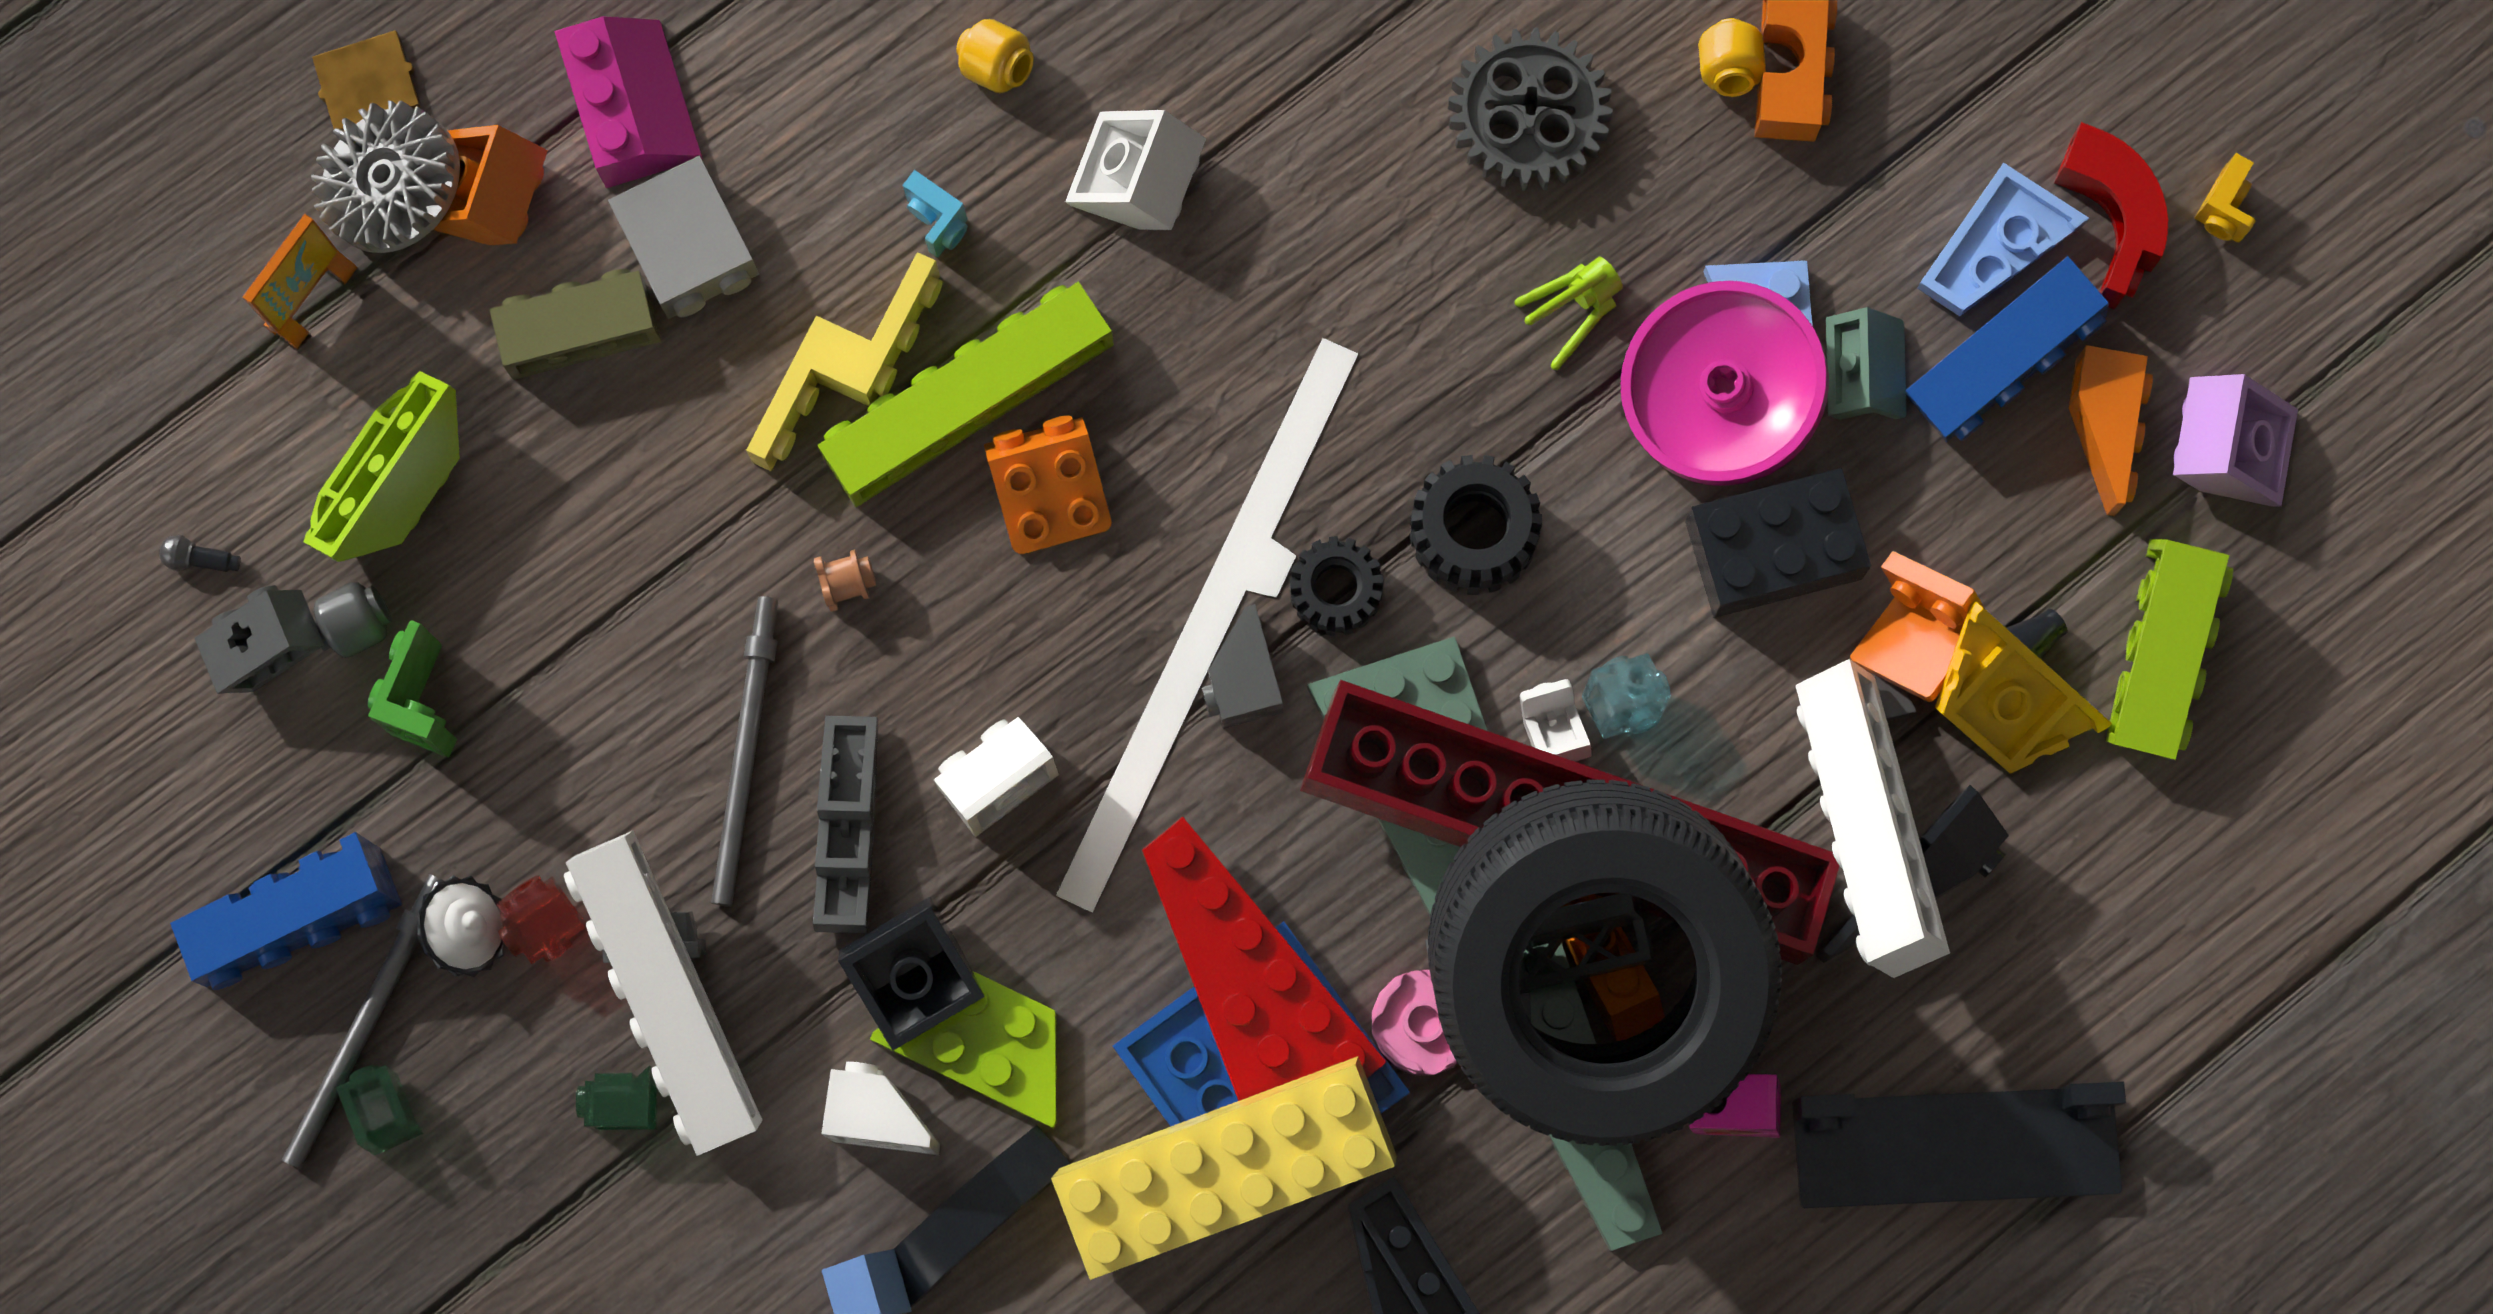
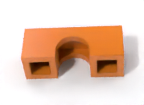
(1795, 102)

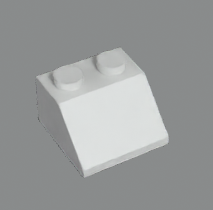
(1137, 168)
(995, 774)
(872, 1112)

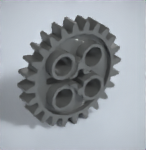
(1527, 152)

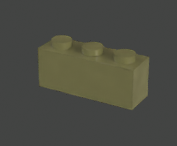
(574, 323)

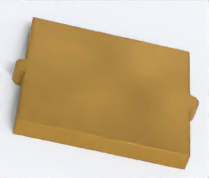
(363, 75)

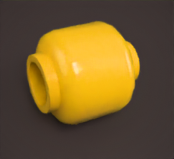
(994, 56)
(1732, 57)

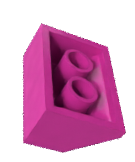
(627, 97)

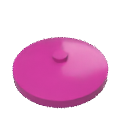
(1724, 383)

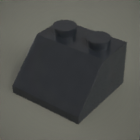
(910, 973)

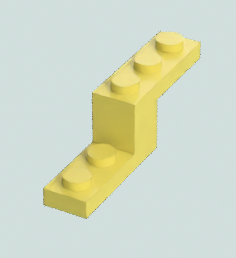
(845, 363)

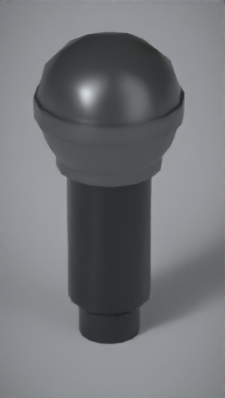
(181, 553)

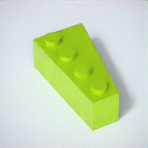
(2168, 647)

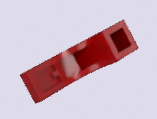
(2129, 194)

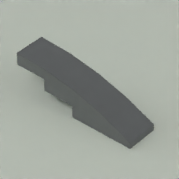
(845, 824)

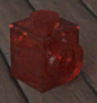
(538, 920)

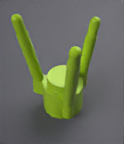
(1589, 287)

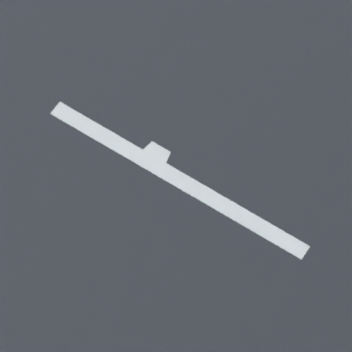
(1246, 562)

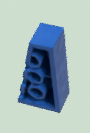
(287, 913)

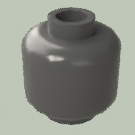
(351, 619)

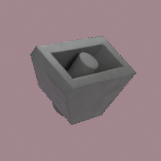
(1243, 676)

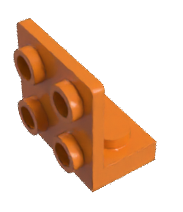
(1917, 630)

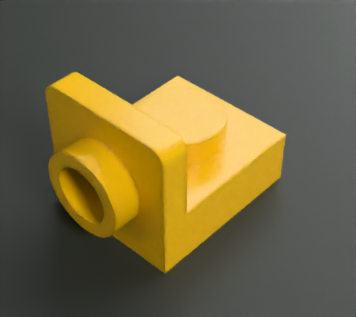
(2220, 207)

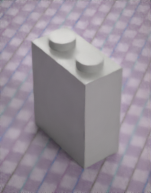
(684, 238)

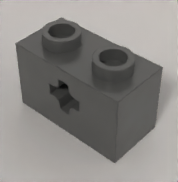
(258, 640)

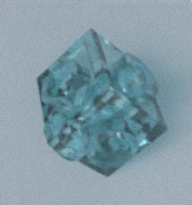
(1626, 695)

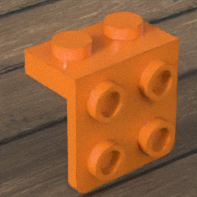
(1048, 484)

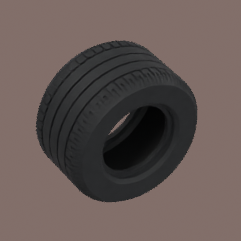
(1579, 845)

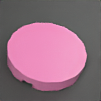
(1409, 1026)

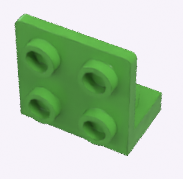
(396, 697)

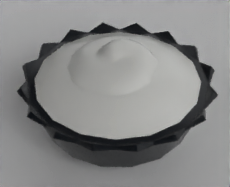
(460, 926)

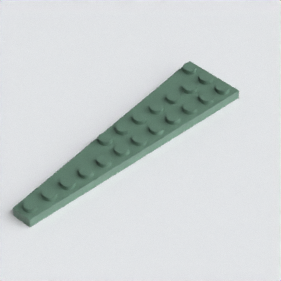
(1439, 682)

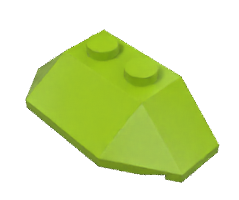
(388, 472)

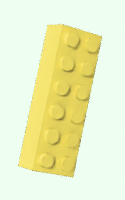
(1224, 1168)

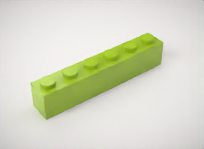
(965, 393)

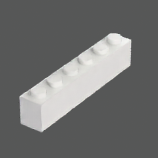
(1870, 820)
(663, 993)

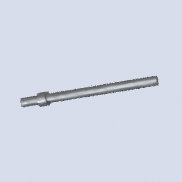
(760, 651)
(358, 1033)

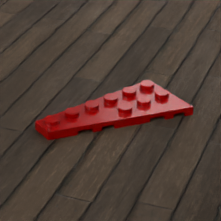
(1254, 989)

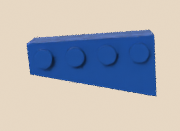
(2009, 350)

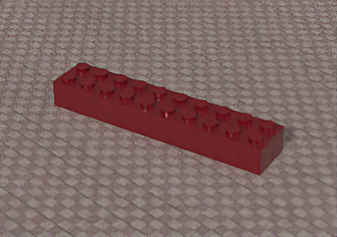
(1455, 776)

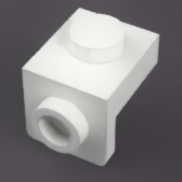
(1554, 721)

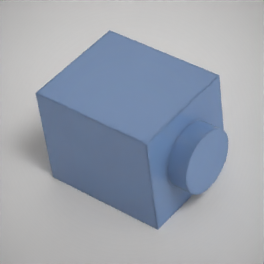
(867, 1285)

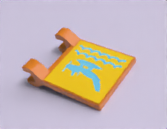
(292, 277)

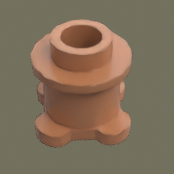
(844, 578)

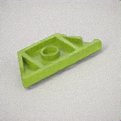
(996, 1048)

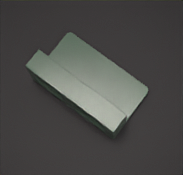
(1866, 364)

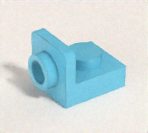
(933, 204)

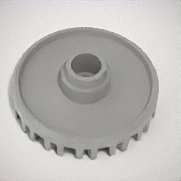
(387, 178)

